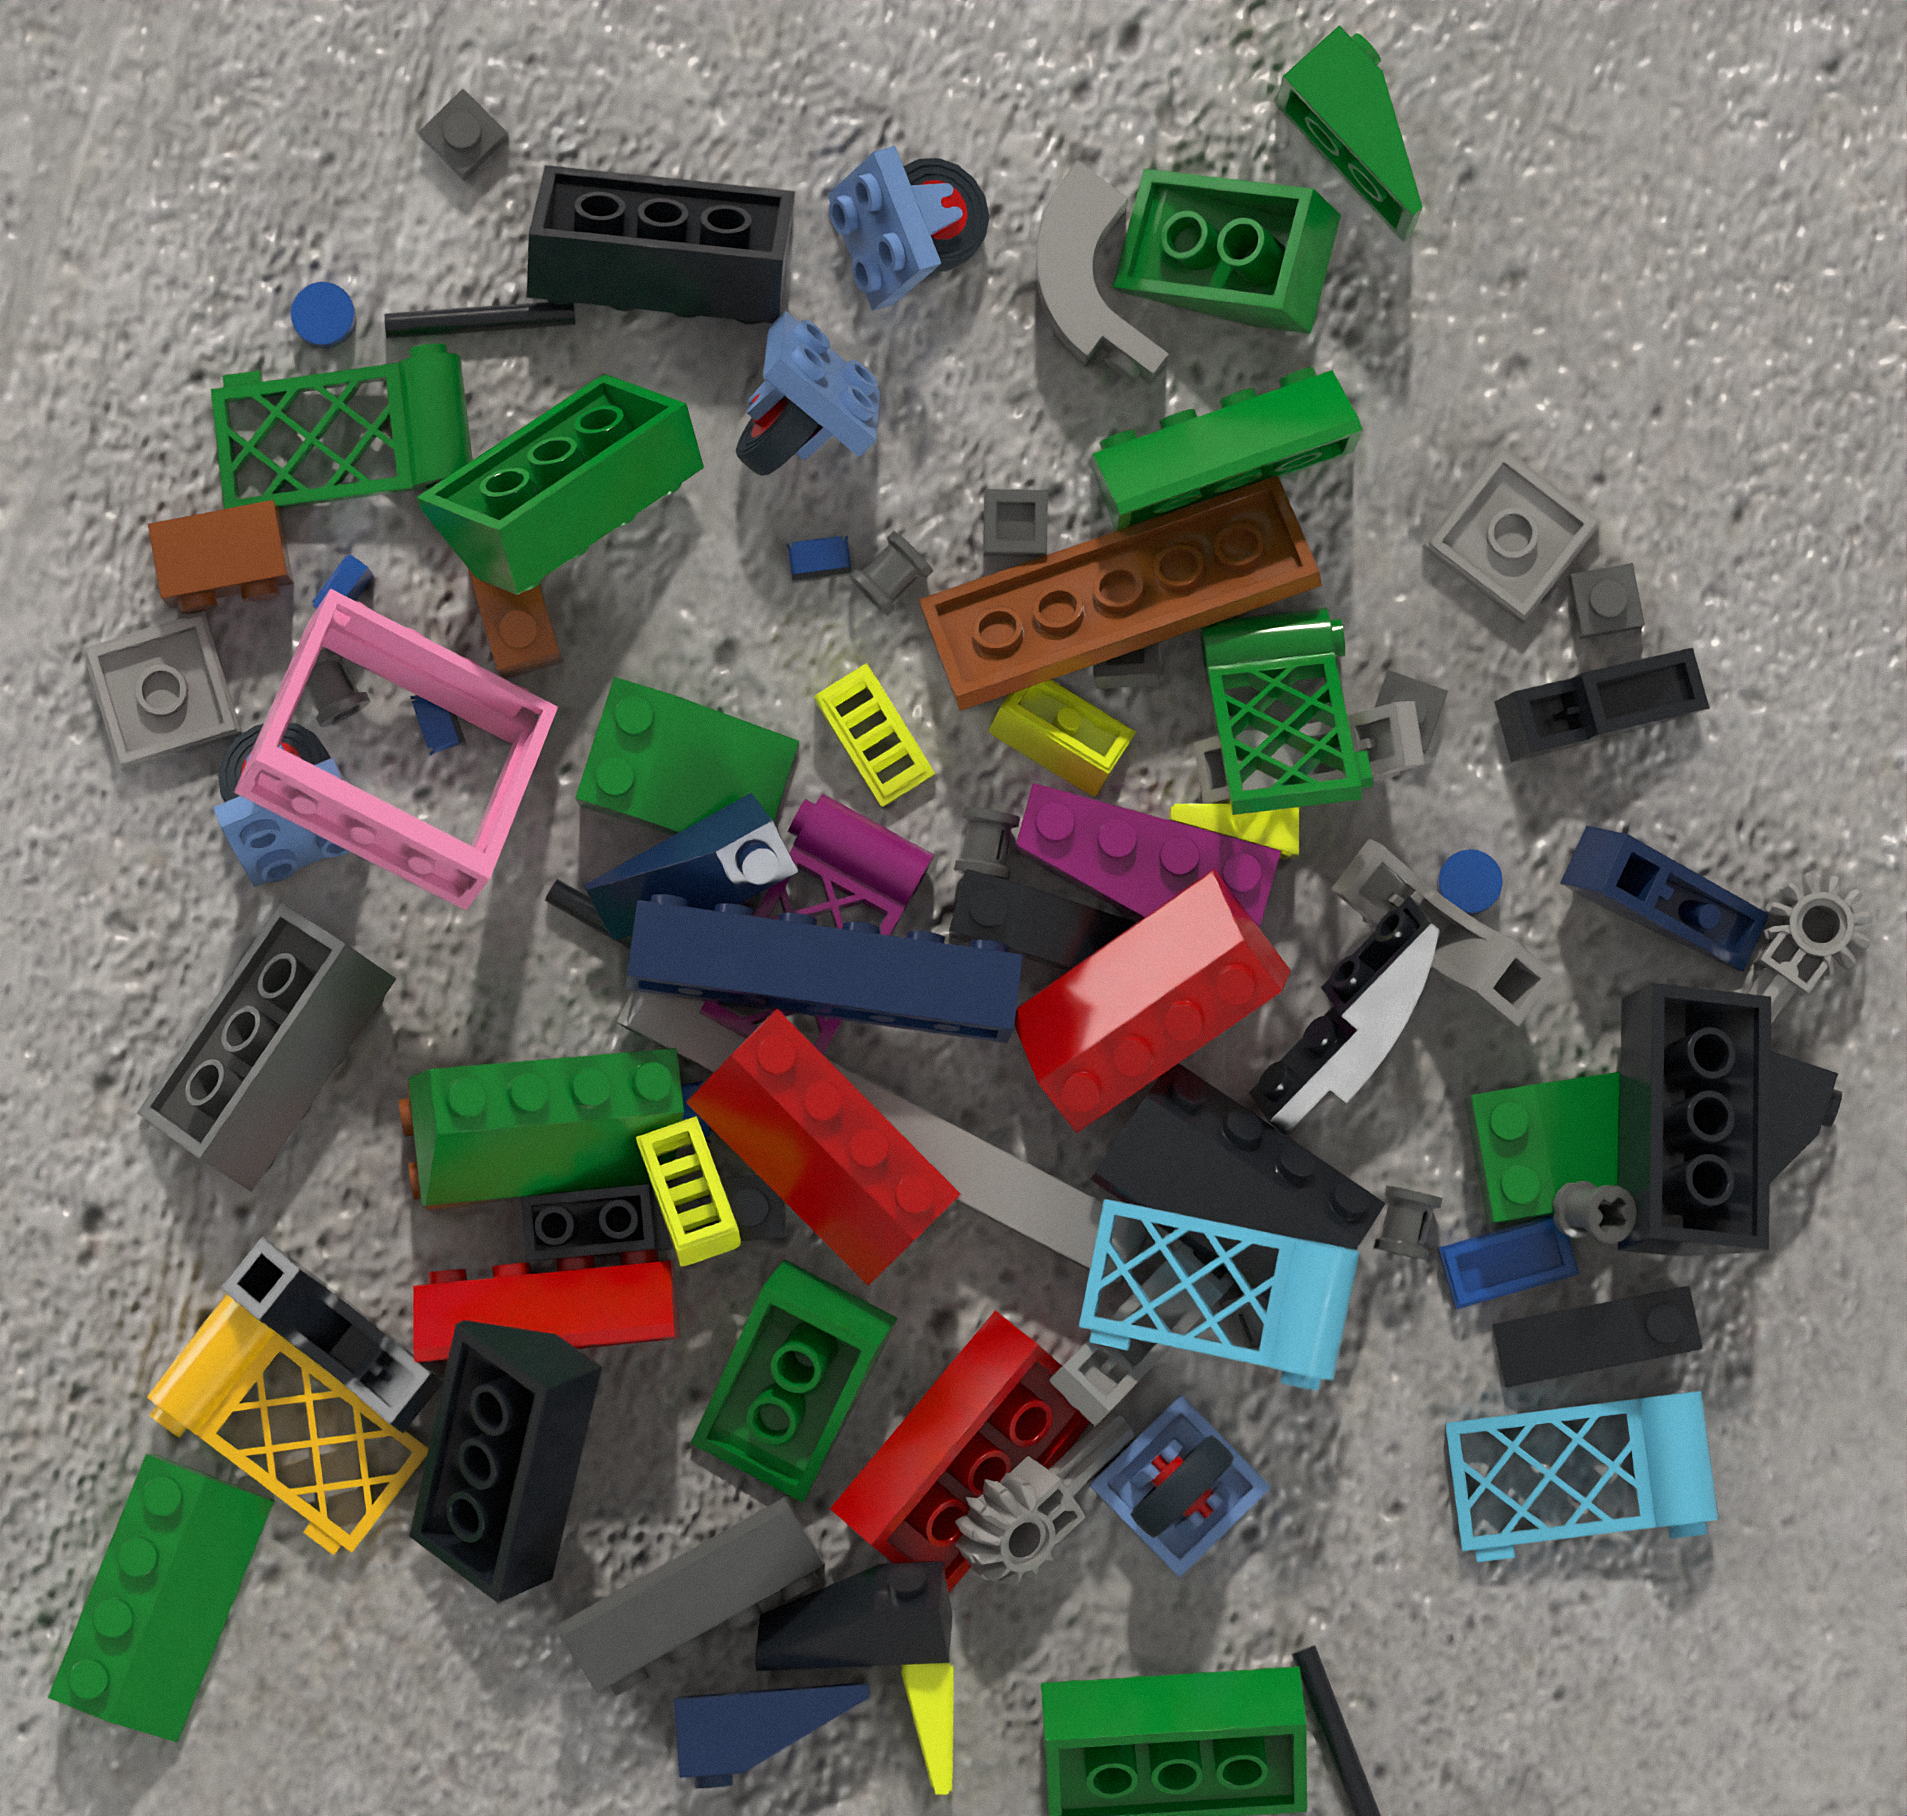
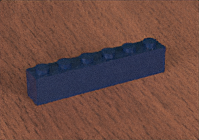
(824, 969)

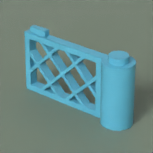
(1303, 1309)
(1668, 1463)

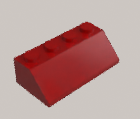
(1148, 1000)
(823, 1147)
(577, 1303)
(967, 1428)

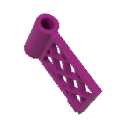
(846, 855)

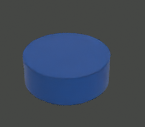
(323, 314)
(1470, 881)

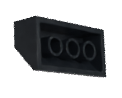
(660, 244)
(1695, 1120)
(1219, 1162)
(504, 1455)

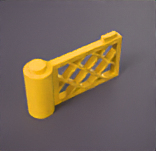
(216, 1375)

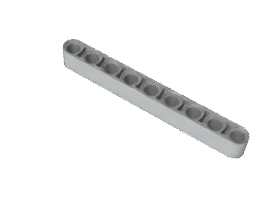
(983, 1174)

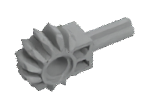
(1793, 960)
(1034, 1507)

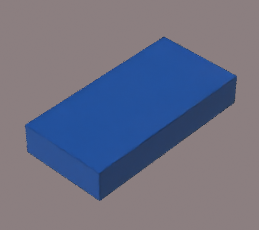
(1507, 1262)

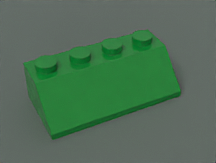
(1227, 448)
(564, 482)
(541, 1124)
(161, 1598)
(1177, 1744)

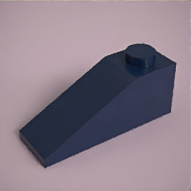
(708, 864)
(1664, 896)
(742, 1729)

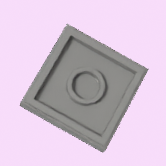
(1511, 534)
(162, 691)

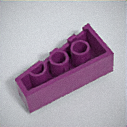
(1135, 856)

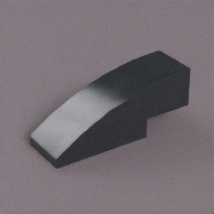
(1601, 704)

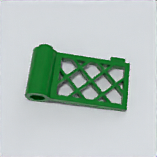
(424, 412)
(1270, 657)

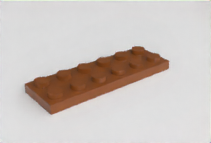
(1120, 592)

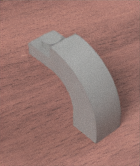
(1069, 236)
(1385, 732)
(1468, 954)
(1102, 1375)

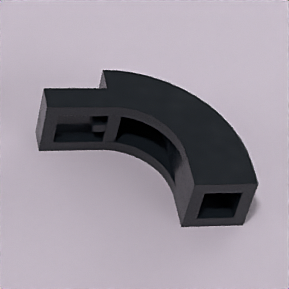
(332, 1333)

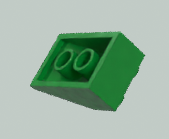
(1348, 116)
(1229, 248)
(678, 761)
(1541, 1138)
(793, 1379)

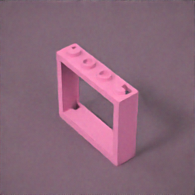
(362, 820)

